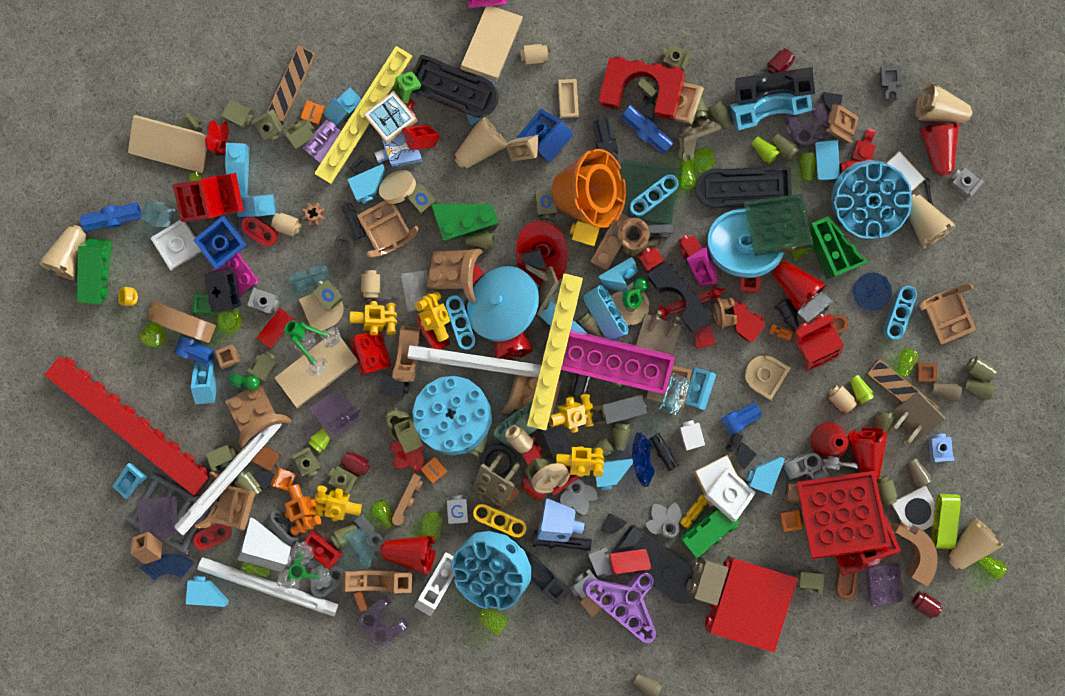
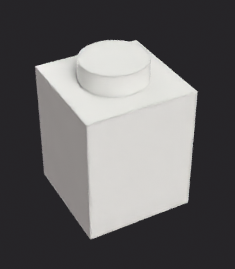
(691, 435)

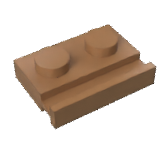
(842, 123)

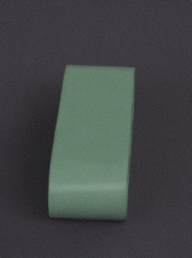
(520, 419)

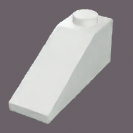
(436, 586)

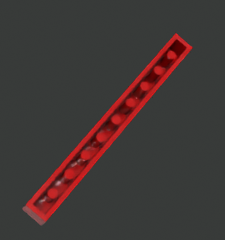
(128, 425)

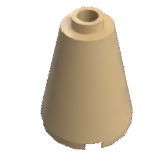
(941, 106)
(480, 144)
(928, 221)
(64, 253)
(974, 545)

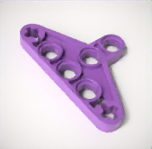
(618, 597)

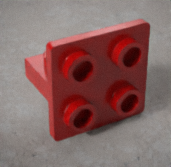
(370, 352)

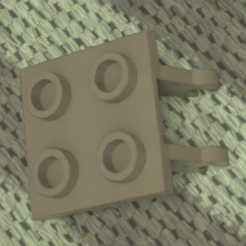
(688, 136)
(547, 287)
(658, 333)
(917, 417)
(494, 486)

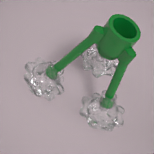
(305, 340)
(291, 577)

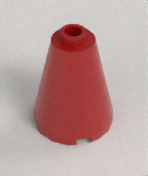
(941, 146)
(797, 284)
(512, 348)
(829, 440)
(868, 448)
(410, 552)

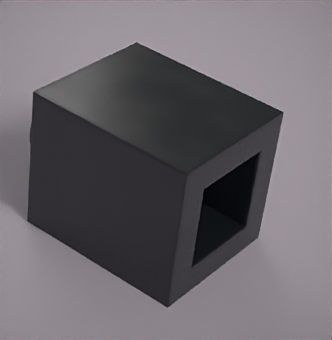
(393, 387)

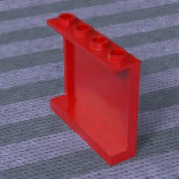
(751, 604)

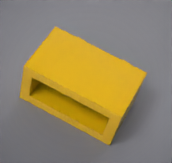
(584, 232)

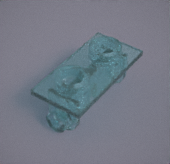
(301, 281)
(671, 402)
(361, 546)

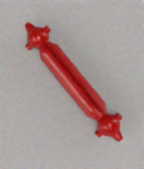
(680, 305)

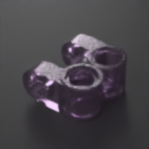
(794, 127)
(371, 629)

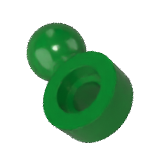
(632, 298)
(250, 382)

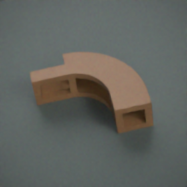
(181, 322)
(406, 368)
(925, 554)
(377, 580)

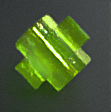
(703, 159)

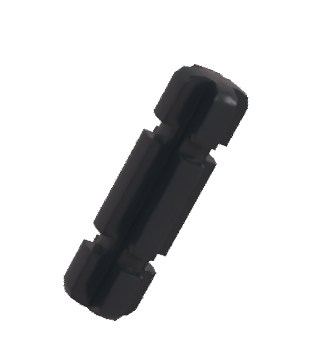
(353, 220)

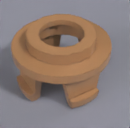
(633, 244)
(719, 316)

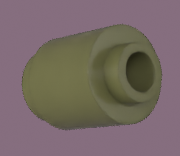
(981, 369)
(247, 482)
(887, 490)

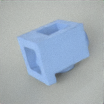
(936, 454)

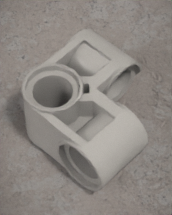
(798, 466)

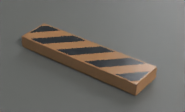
(291, 82)
(893, 382)

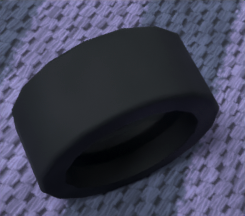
(499, 447)

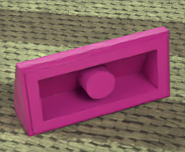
(703, 267)

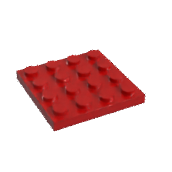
(843, 515)

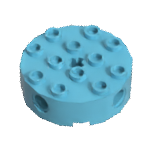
(890, 196)
(434, 409)
(491, 570)

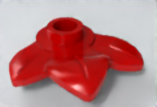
(217, 137)
(412, 458)

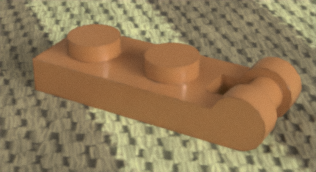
(407, 500)

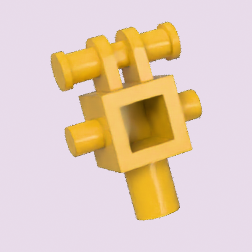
(433, 315)
(375, 318)
(573, 414)
(582, 461)
(335, 504)

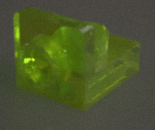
(432, 525)

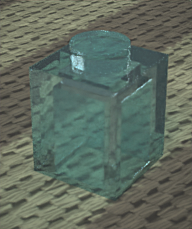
(157, 213)

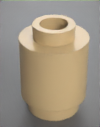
(534, 54)
(286, 224)
(370, 284)
(842, 399)
(519, 439)

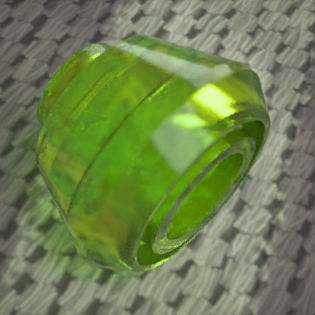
(231, 325)
(152, 335)

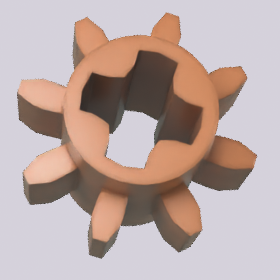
(312, 209)

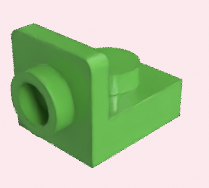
(404, 85)

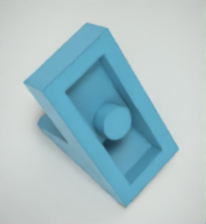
(342, 108)
(615, 277)
(129, 480)

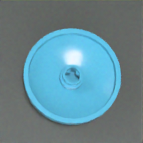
(732, 248)
(503, 304)

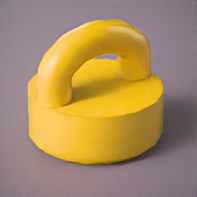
(127, 296)

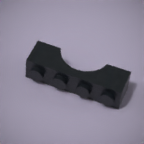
(796, 82)
(666, 280)
(544, 577)

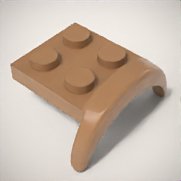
(385, 229)
(454, 271)
(948, 314)
(523, 393)
(253, 413)
(230, 508)

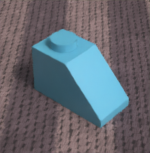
(367, 184)
(258, 205)
(203, 383)
(612, 473)
(765, 475)
(204, 593)

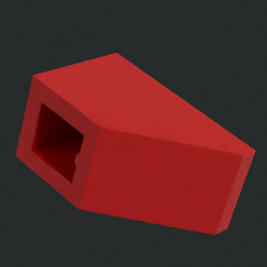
(748, 324)

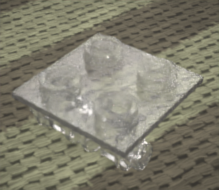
(416, 287)

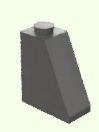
(618, 410)

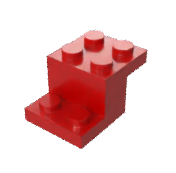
(208, 197)
(818, 342)
(858, 561)

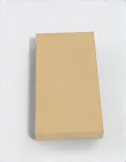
(491, 43)
(168, 143)
(301, 386)

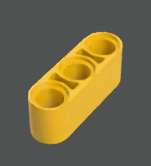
(509, 520)

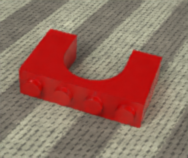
(621, 72)

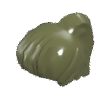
(393, 417)

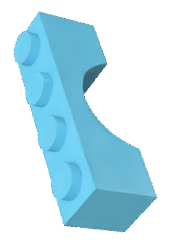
(751, 113)

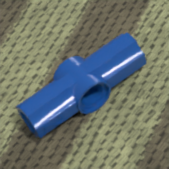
(647, 129)
(111, 217)

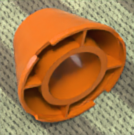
(591, 189)

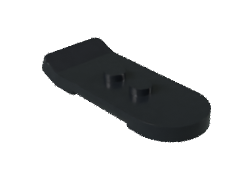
(455, 87)
(739, 185)
(667, 569)

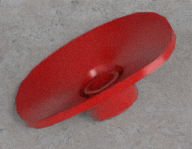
(551, 243)

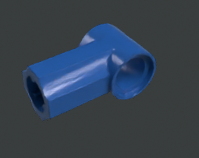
(191, 349)
(739, 419)

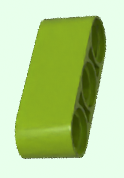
(946, 521)

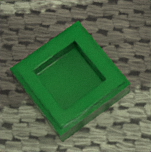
(201, 304)

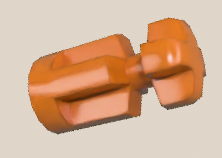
(782, 332)

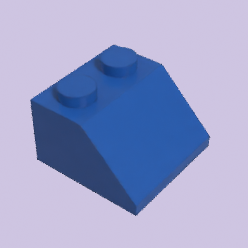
(551, 134)
(220, 242)

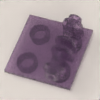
(335, 413)
(158, 516)
(884, 584)

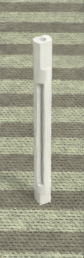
(474, 361)
(225, 478)
(266, 586)

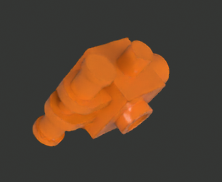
(301, 510)

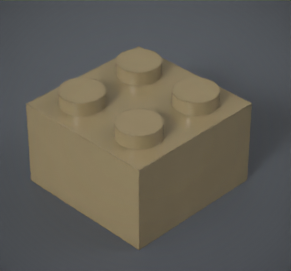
(707, 580)

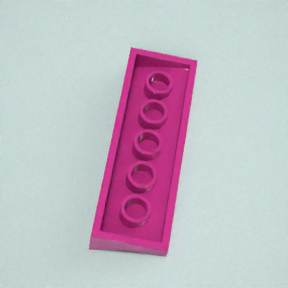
(618, 362)

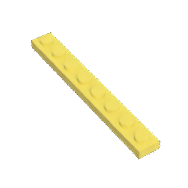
(358, 123)
(554, 351)

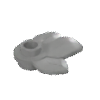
(834, 464)
(580, 498)
(664, 517)

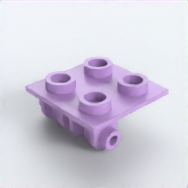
(323, 141)

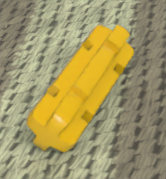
(694, 512)

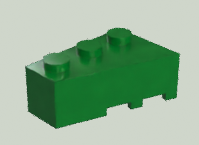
(463, 219)
(833, 249)
(93, 270)
(707, 532)

